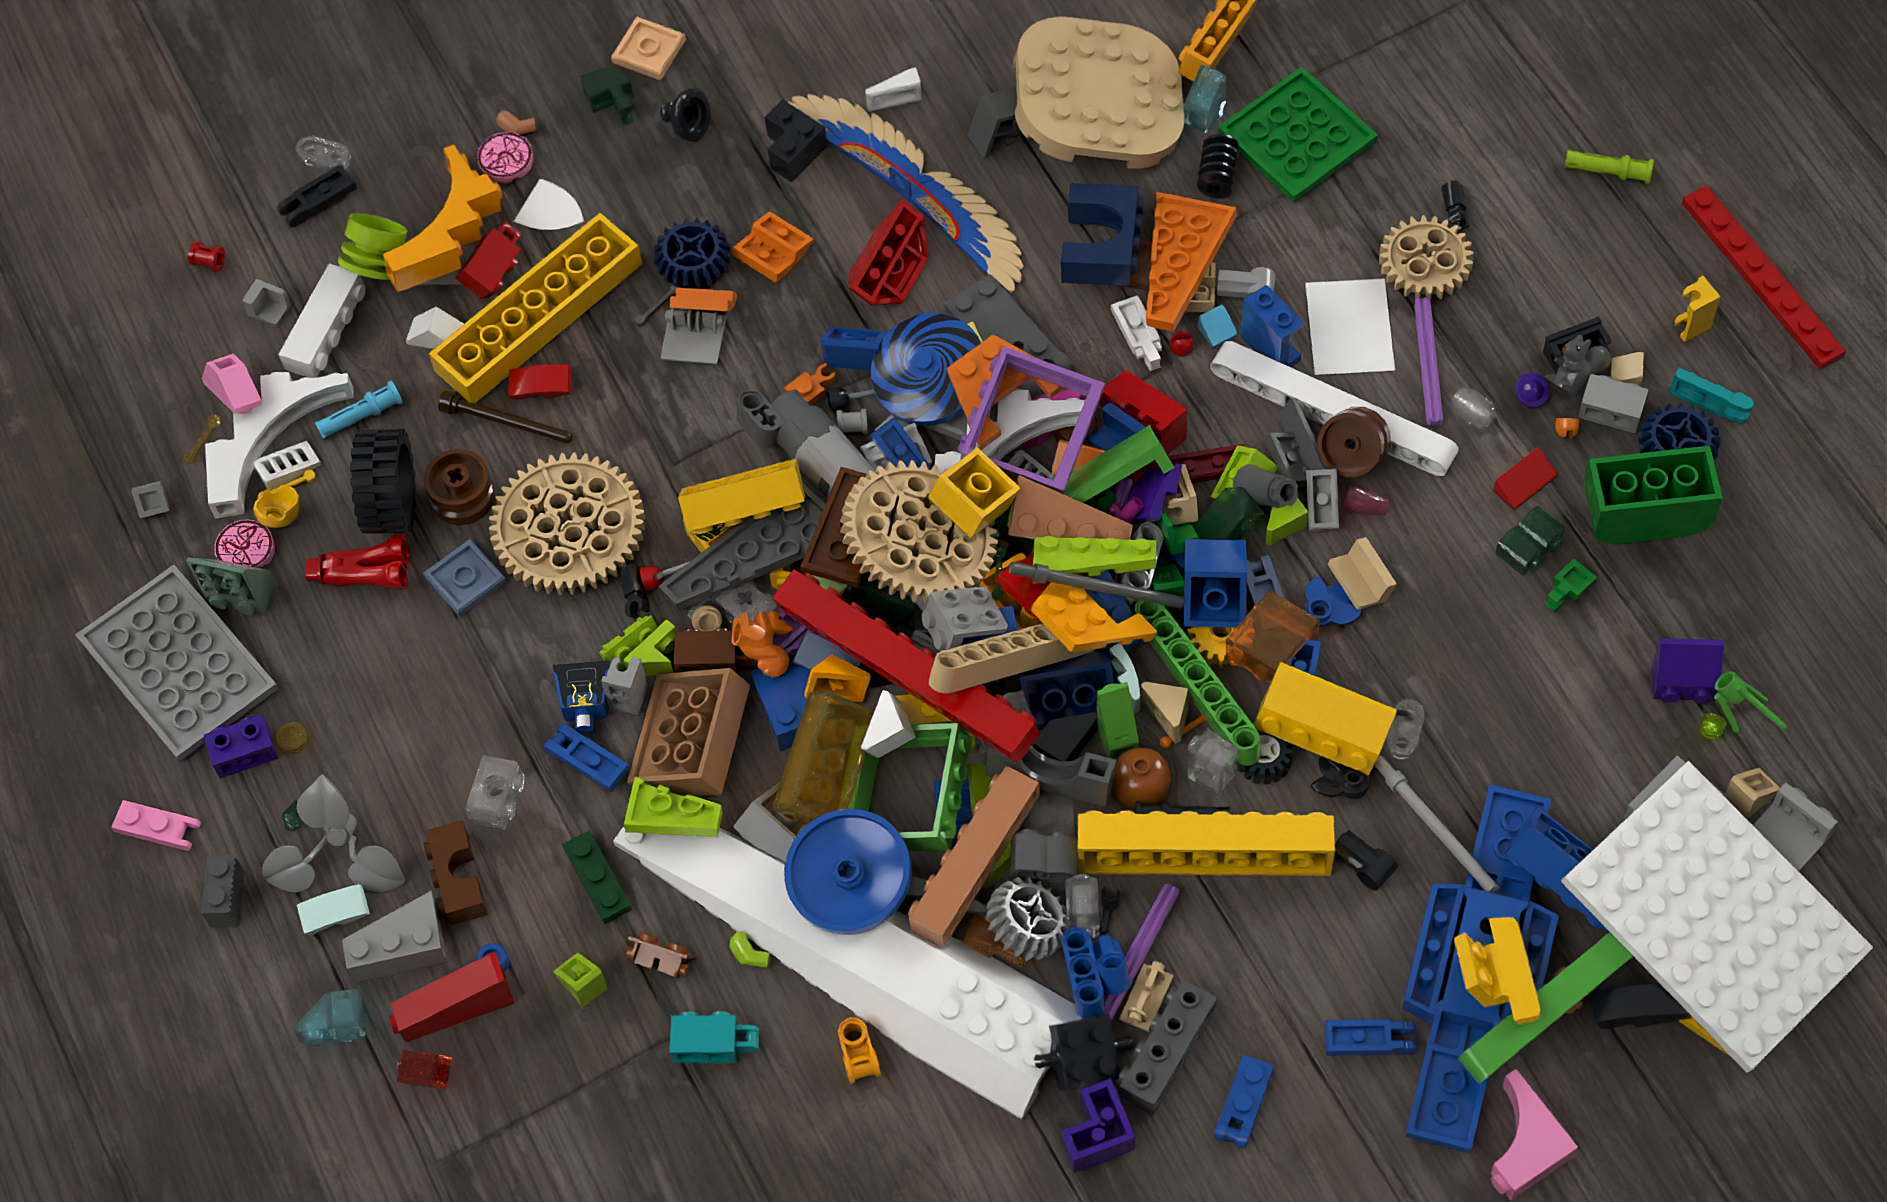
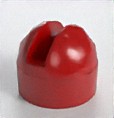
(1181, 344)

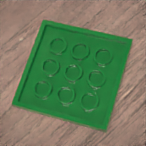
(1298, 134)

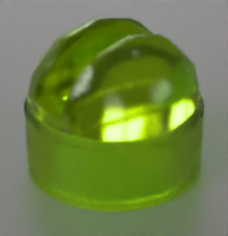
(1712, 726)

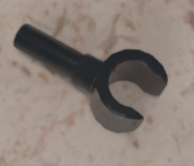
(1108, 905)

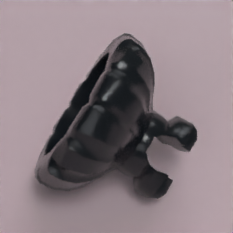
(688, 114)

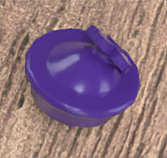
(1532, 390)

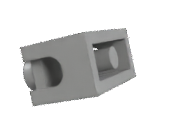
(1613, 403)

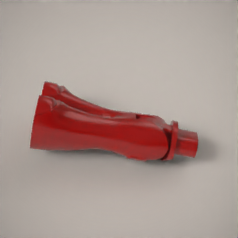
(375, 565)

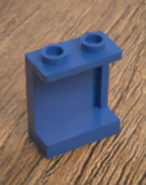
(1269, 325)

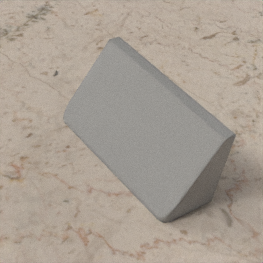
(1322, 500)

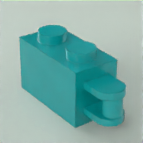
(710, 1038)

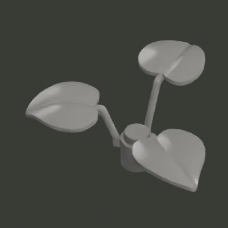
(325, 807)

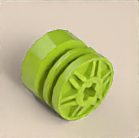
(370, 240)

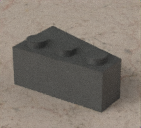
(995, 121)

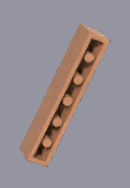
(974, 856)

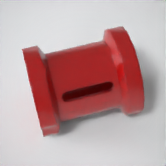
(206, 256)

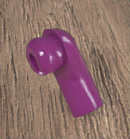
(1129, 511)

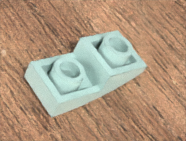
(1125, 672)
(333, 908)

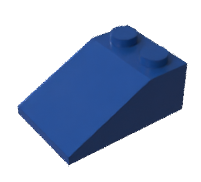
(783, 700)

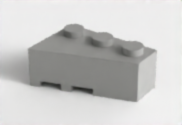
(397, 941)

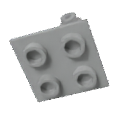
(693, 336)

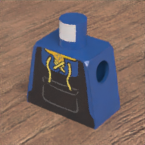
(582, 692)

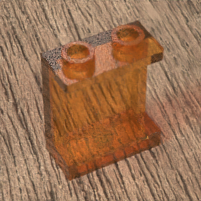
(1270, 636)

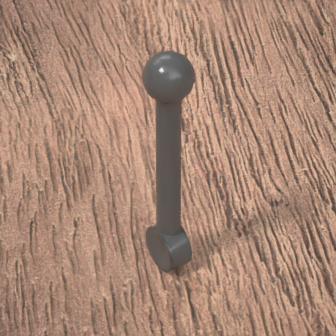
(640, 319)

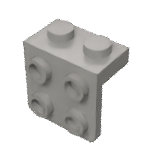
(961, 614)
(1795, 826)

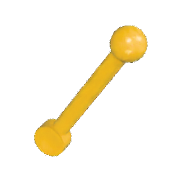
(308, 476)

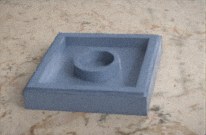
(464, 577)

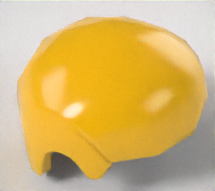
(278, 507)

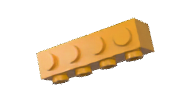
(1216, 36)

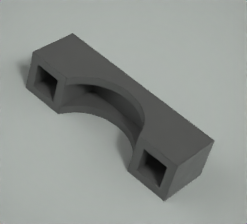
(1082, 779)

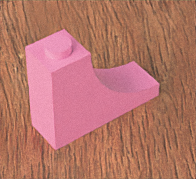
(1538, 1144)

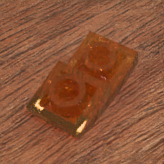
(983, 941)

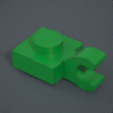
(1571, 582)

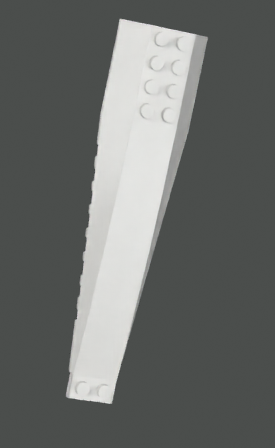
(933, 1001)

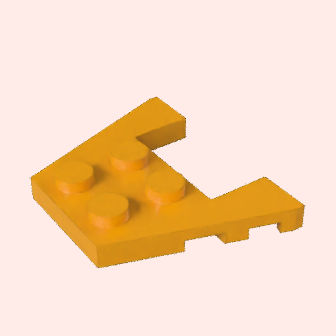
(1082, 622)

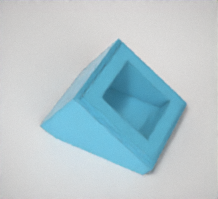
(1217, 326)

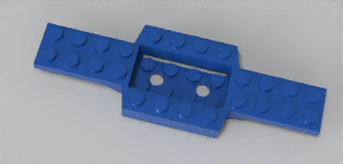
(1446, 1093)

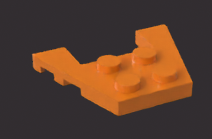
(971, 371)

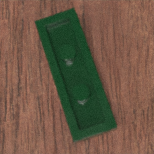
(596, 877)

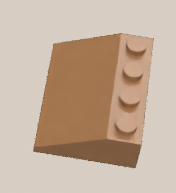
(690, 731)

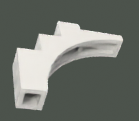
(283, 402)
(1021, 421)

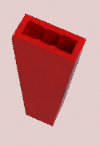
(452, 999)

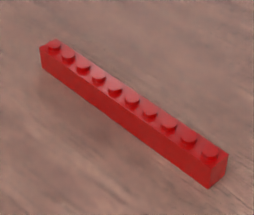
(904, 664)

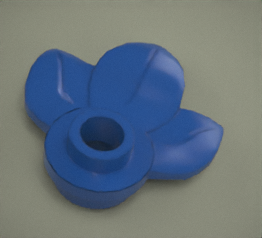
(1331, 601)

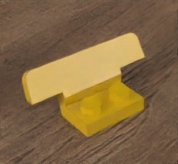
(1500, 970)

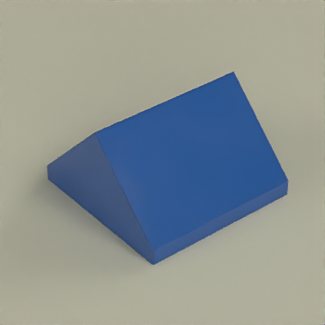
(850, 347)

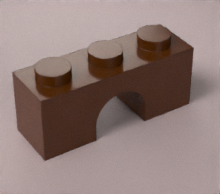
(448, 849)

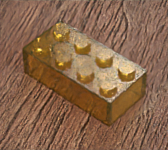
(823, 758)

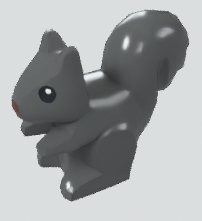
(1579, 364)

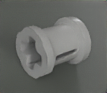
(852, 421)

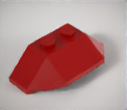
(891, 258)

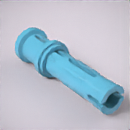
(371, 405)

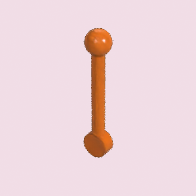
(1166, 742)

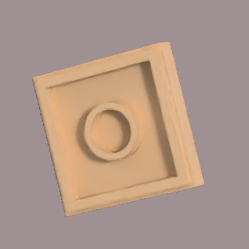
(648, 48)

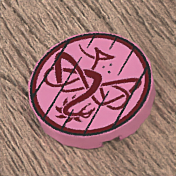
(505, 157)
(245, 544)

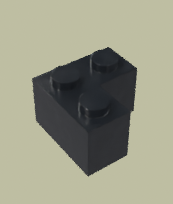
(796, 139)

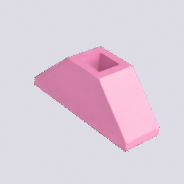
(231, 384)

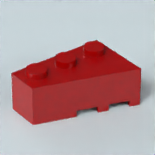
(1148, 407)

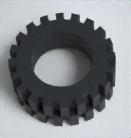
(383, 481)

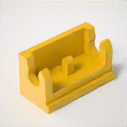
(1700, 309)

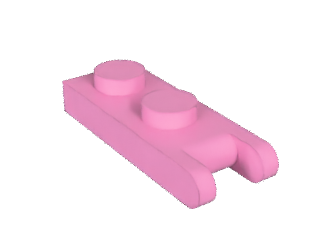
(153, 825)

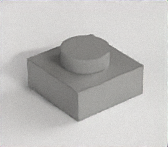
(150, 499)

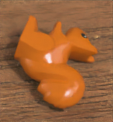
(756, 641)

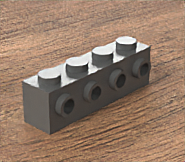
(1167, 1046)

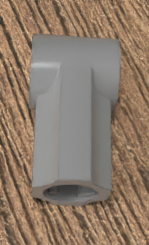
(1244, 283)

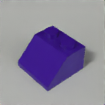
(1687, 669)

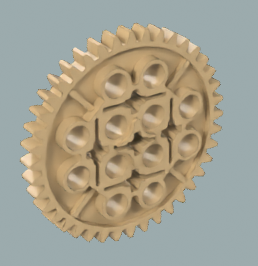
(877, 551)
(586, 565)

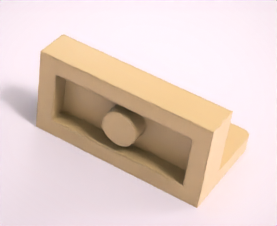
(1363, 575)

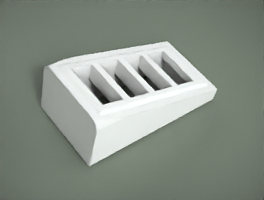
(895, 91)
(274, 460)

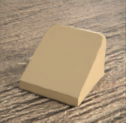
(1628, 368)

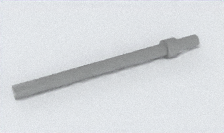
(1398, 783)

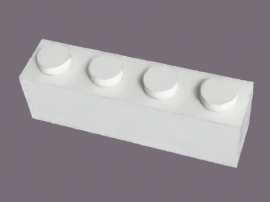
(322, 321)

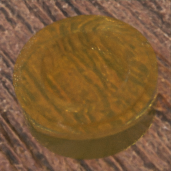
(292, 737)

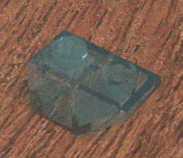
(1205, 99)
(333, 1017)

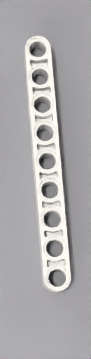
(1322, 401)

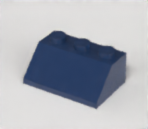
(1066, 686)

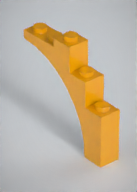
(458, 224)

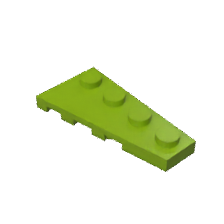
(1094, 555)

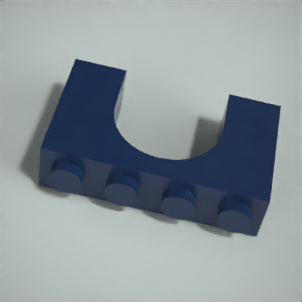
(1110, 260)

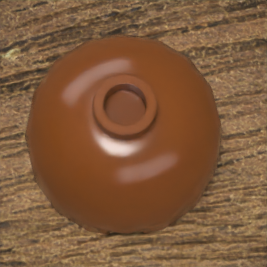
(1142, 777)

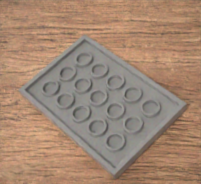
(176, 662)

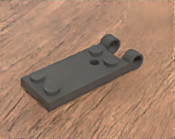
(998, 314)

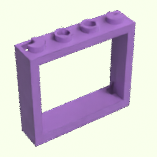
(1048, 372)

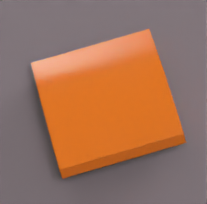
(772, 247)
(703, 299)

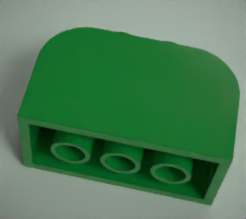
(1652, 494)

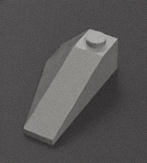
(767, 828)

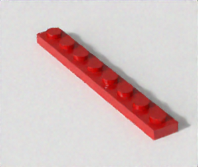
(1763, 277)

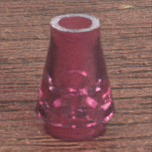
(1364, 501)

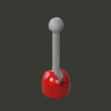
(653, 576)

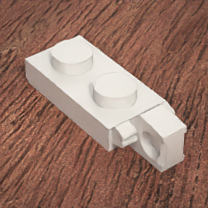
(1141, 338)

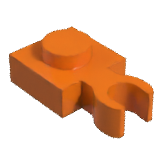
(812, 386)

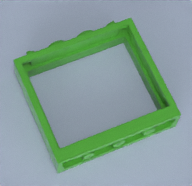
(949, 801)

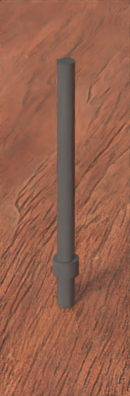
(1041, 573)

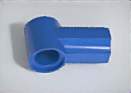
(1111, 965)

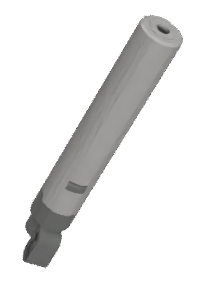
(803, 434)

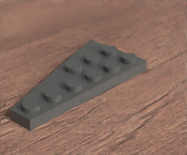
(746, 553)

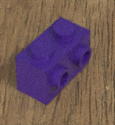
(240, 746)

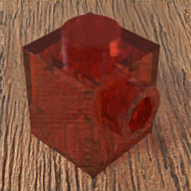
(424, 1069)

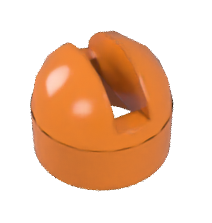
(1566, 425)

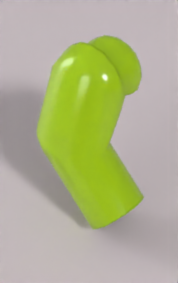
(745, 953)

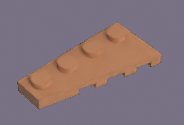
(1045, 512)

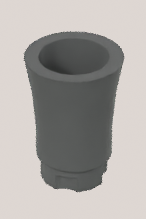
(1266, 487)

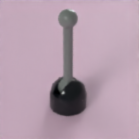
(839, 398)

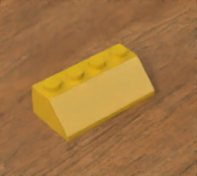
(741, 496)
(1324, 718)

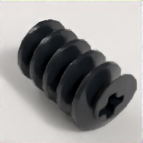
(1217, 166)

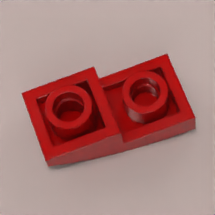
(539, 380)

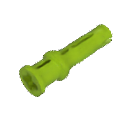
(1622, 167)

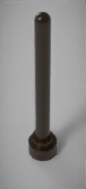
(451, 402)

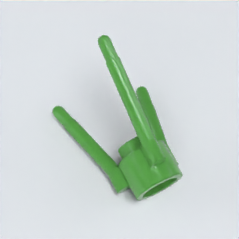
(1735, 690)

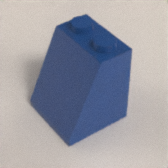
(1215, 583)

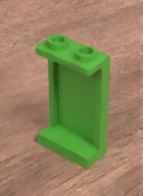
(1117, 464)

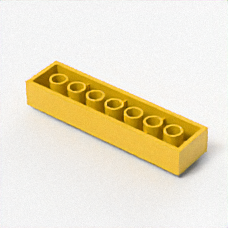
(535, 308)
(1206, 843)

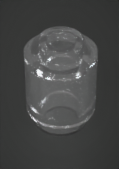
(1473, 407)

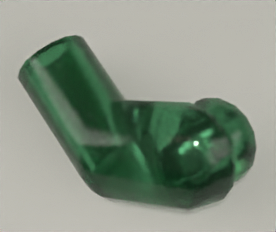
(291, 817)

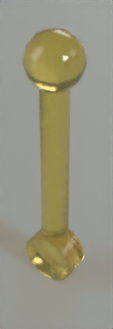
(213, 421)

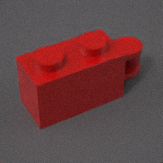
(490, 261)

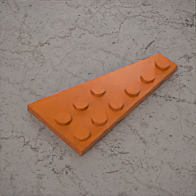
(1182, 250)

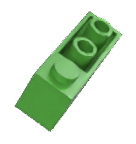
(1116, 720)

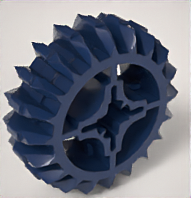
(691, 264)
(1666, 426)

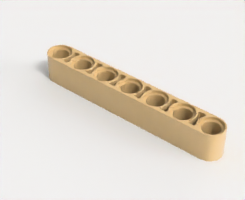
(997, 658)

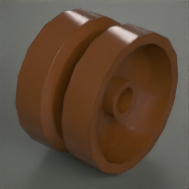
(1339, 450)
(459, 487)

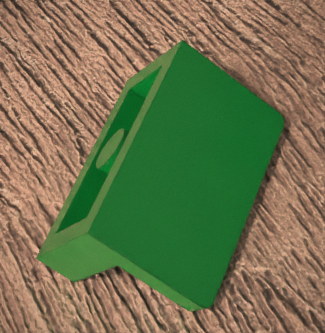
(1175, 535)

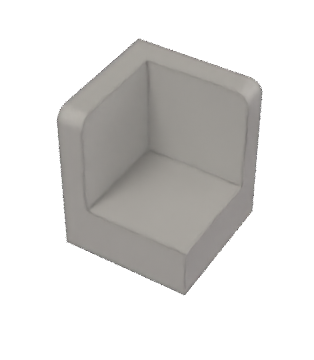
(266, 303)

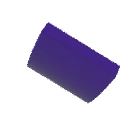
(1152, 489)

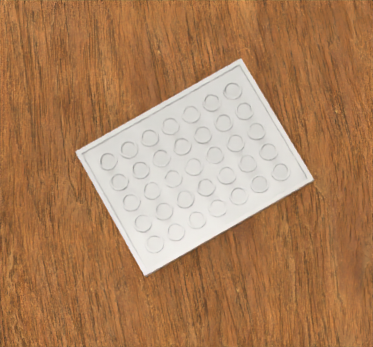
(1717, 916)

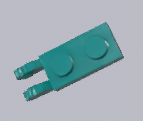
(1711, 396)

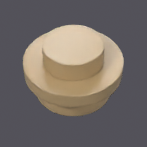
(706, 618)

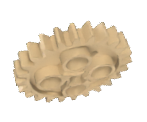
(1426, 257)

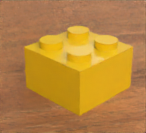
(974, 492)

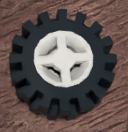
(1277, 764)

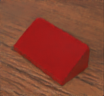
(1524, 479)

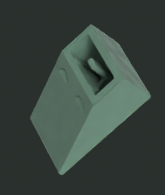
(233, 585)

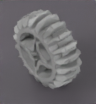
(1027, 918)

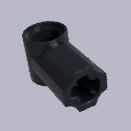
(1371, 865)

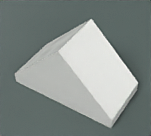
(432, 328)
(888, 727)

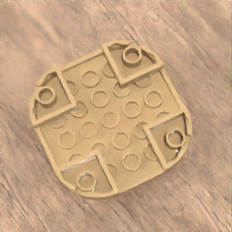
(1098, 91)

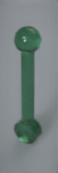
(997, 593)

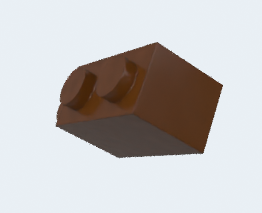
(708, 651)

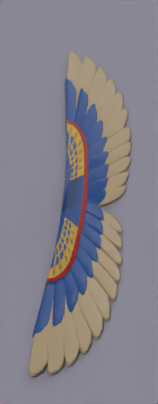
(942, 199)

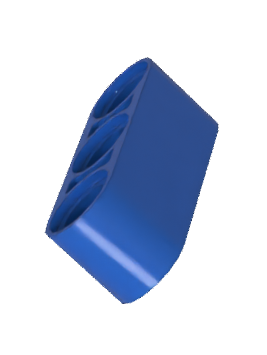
(1083, 961)

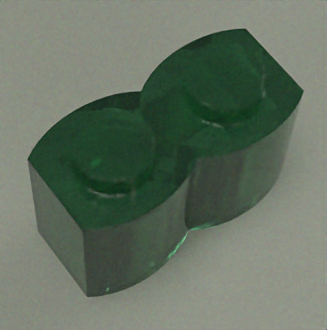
(1530, 541)

